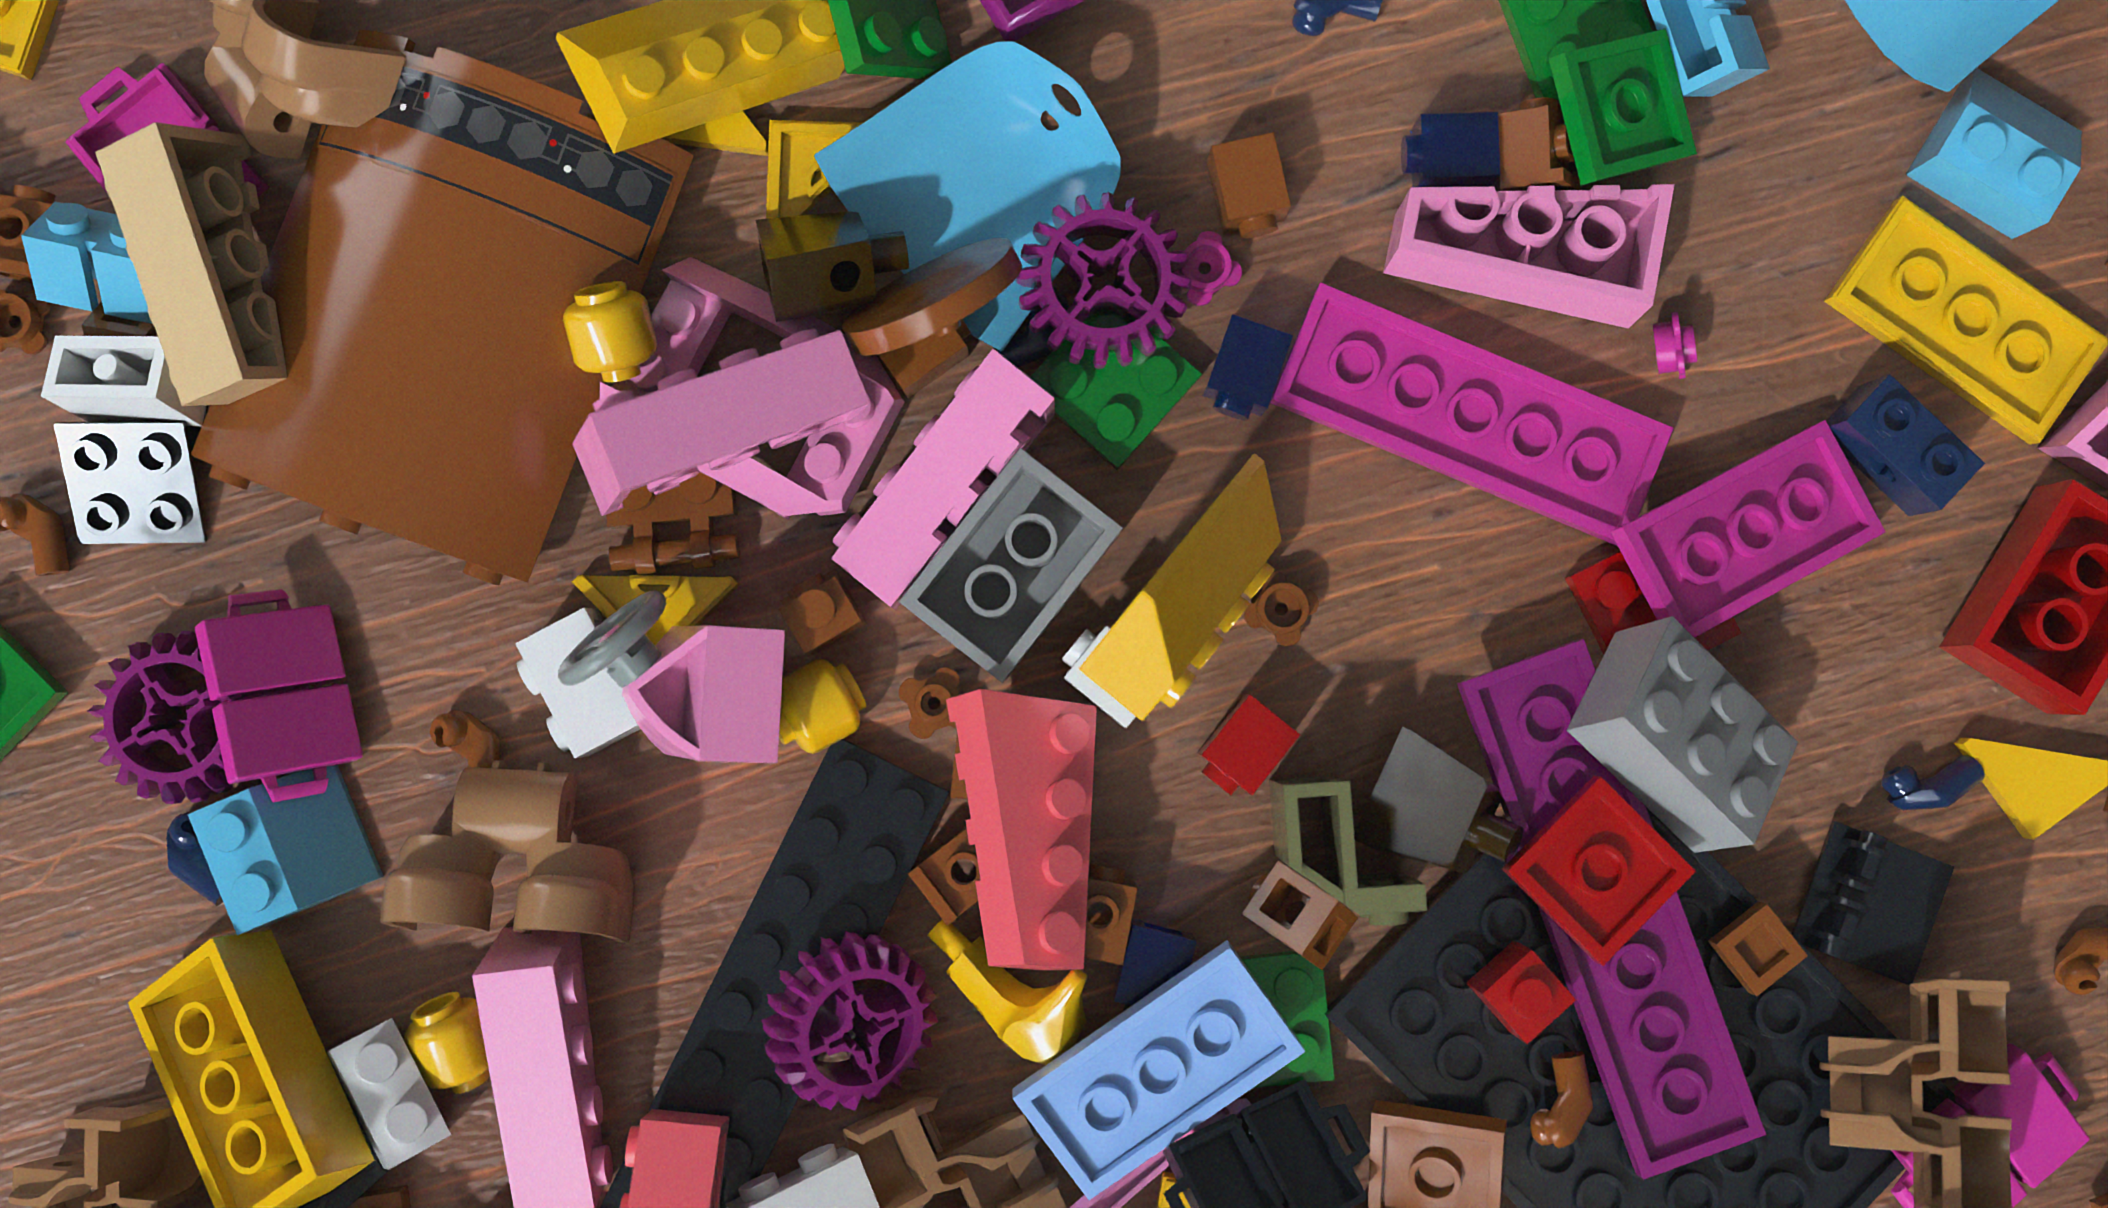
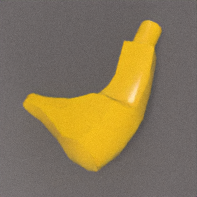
(1029, 1020)

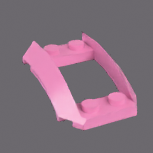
(830, 461)

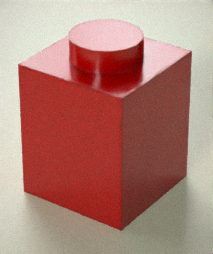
(1246, 746)
(1521, 991)

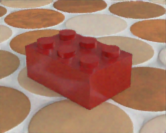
(2043, 603)

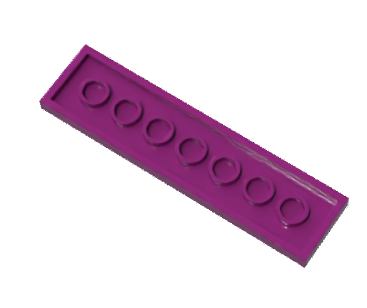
(1652, 1003)

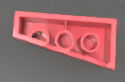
(1030, 822)
(676, 1160)

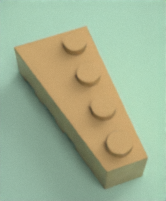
(197, 258)

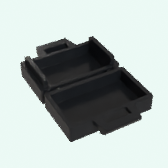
(1270, 1157)

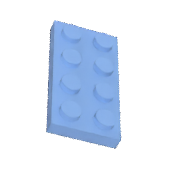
(1157, 1070)

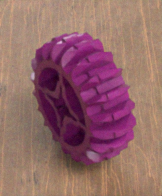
(1081, 260)
(130, 739)
(818, 1013)

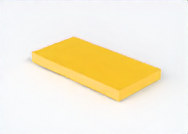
(1967, 320)

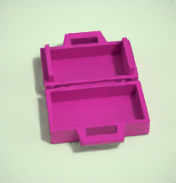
(154, 98)
(281, 721)
(2042, 1125)

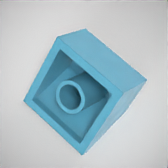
(1999, 156)
(284, 853)

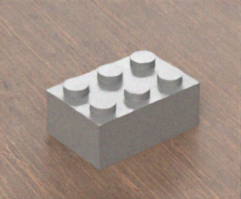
(1011, 565)
(1683, 736)

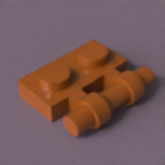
(693, 501)

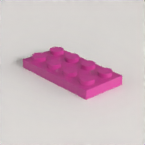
(1749, 531)

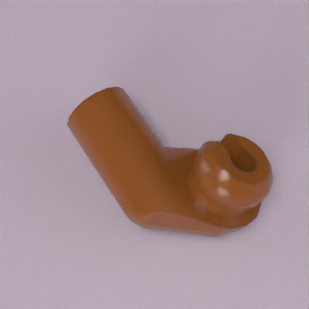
(40, 527)
(466, 737)
(2080, 958)
(1572, 1106)

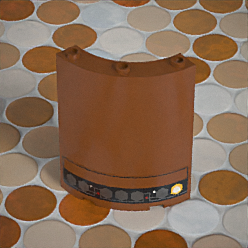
(430, 308)

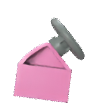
(696, 691)

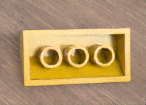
(697, 62)
(1189, 597)
(249, 1076)

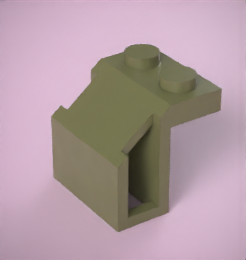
(1380, 897)

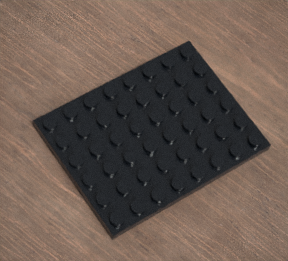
(1455, 1055)

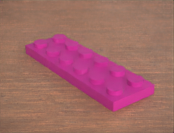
(1470, 414)

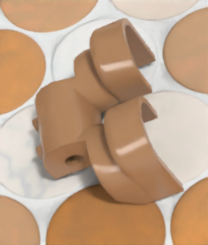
(282, 81)
(514, 814)
(1879, 1099)
(128, 1159)
(988, 1162)

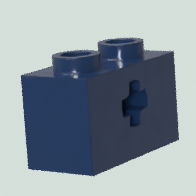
(1902, 446)

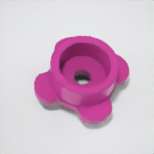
(1222, 269)
(1674, 346)

